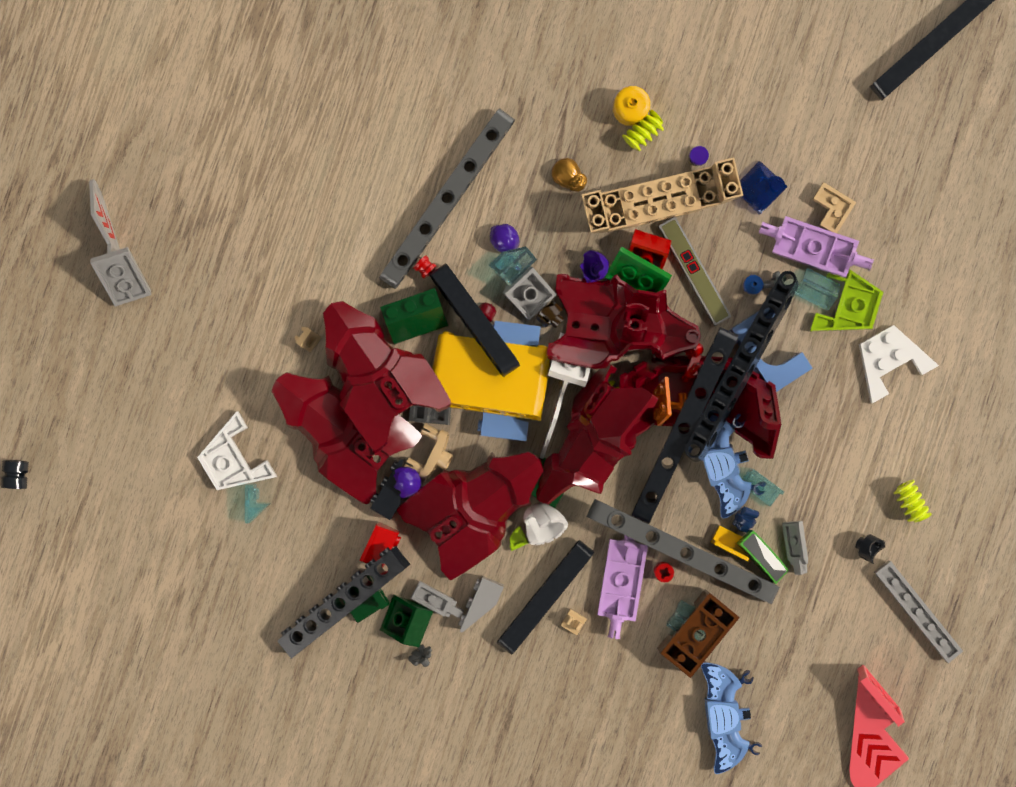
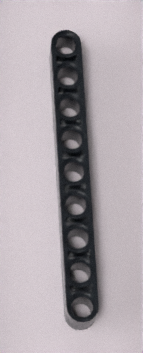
(928, 47)

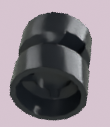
(14, 474)

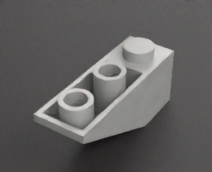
(485, 599)

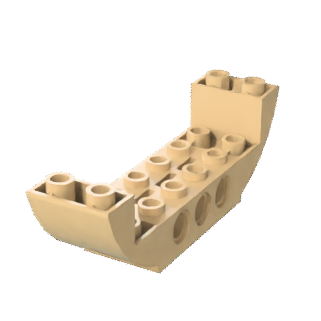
(662, 198)

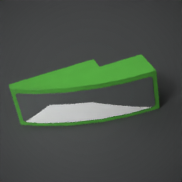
(762, 556)

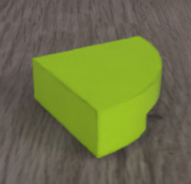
(517, 539)

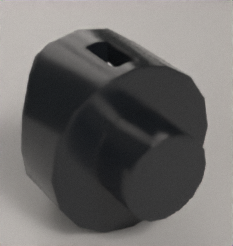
(869, 547)

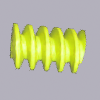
(643, 130)
(912, 502)

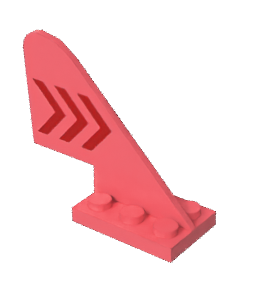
(872, 748)

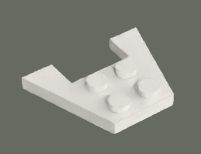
(886, 352)
(226, 463)

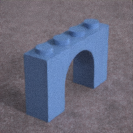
(778, 375)

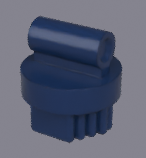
(745, 519)

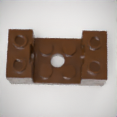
(709, 616)

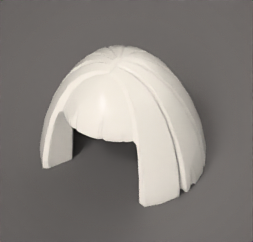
(543, 523)

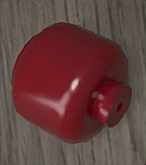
(488, 310)

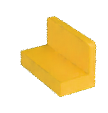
(727, 540)

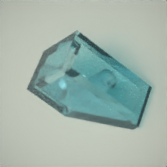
(512, 264)

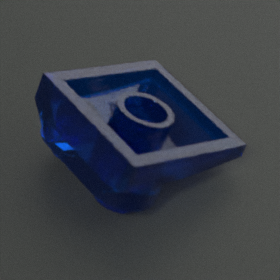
(761, 187)

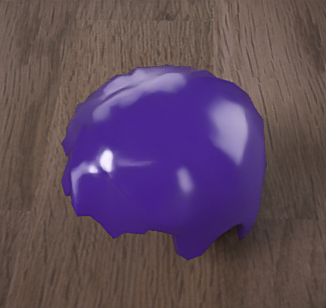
(504, 237)
(594, 266)
(407, 481)

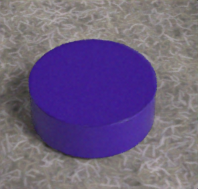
(698, 156)

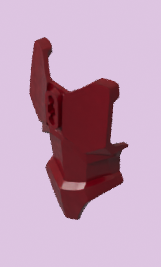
(623, 320)
(366, 364)
(315, 411)
(595, 438)
(478, 504)

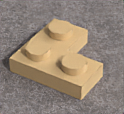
(837, 204)

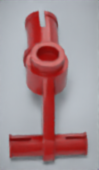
(693, 366)

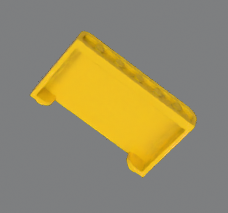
(478, 386)

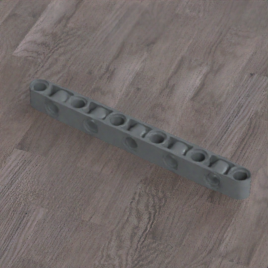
(454, 186)
(672, 547)

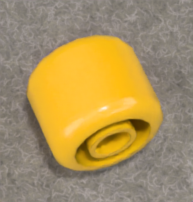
(634, 113)

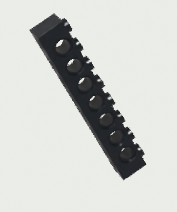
(294, 644)

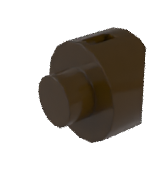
(550, 315)

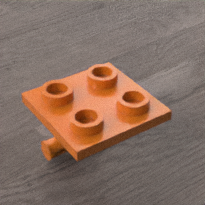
(664, 405)

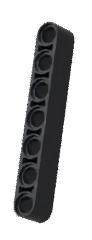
(474, 320)
(545, 597)

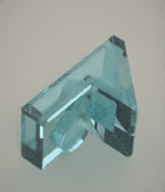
(253, 509)

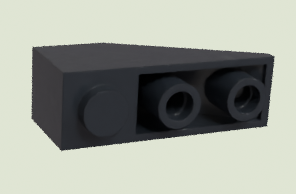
(389, 498)

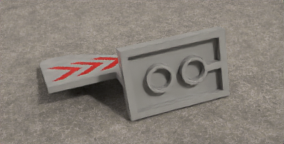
(118, 267)

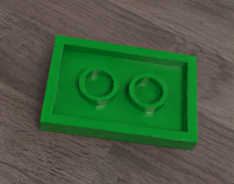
(638, 272)

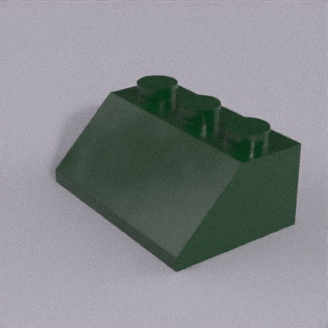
(414, 316)

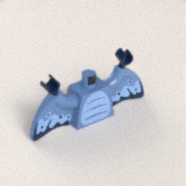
(724, 470)
(725, 716)

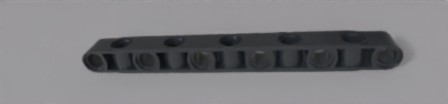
(742, 366)
(690, 414)

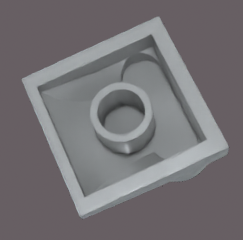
(529, 293)

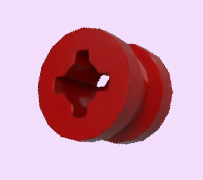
(425, 267)
(660, 570)

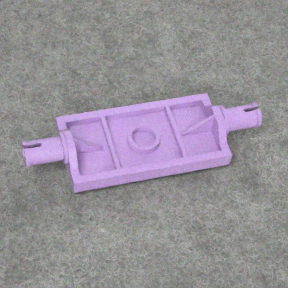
(815, 247)
(622, 582)

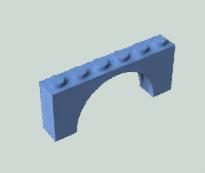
(507, 426)

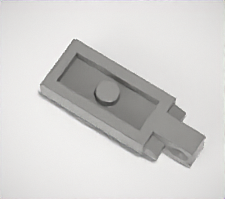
(796, 546)
(436, 600)

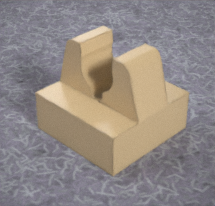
(308, 339)
(573, 621)

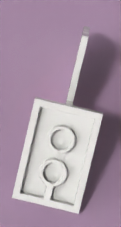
(567, 373)

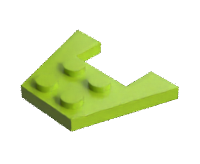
(856, 306)

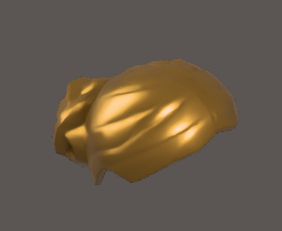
(568, 175)

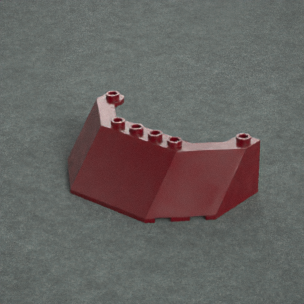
(755, 404)

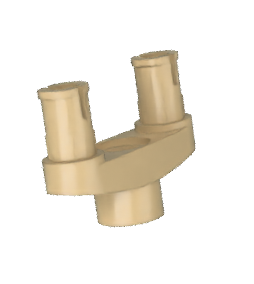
(438, 456)

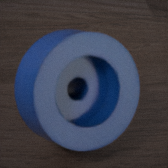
(749, 287)

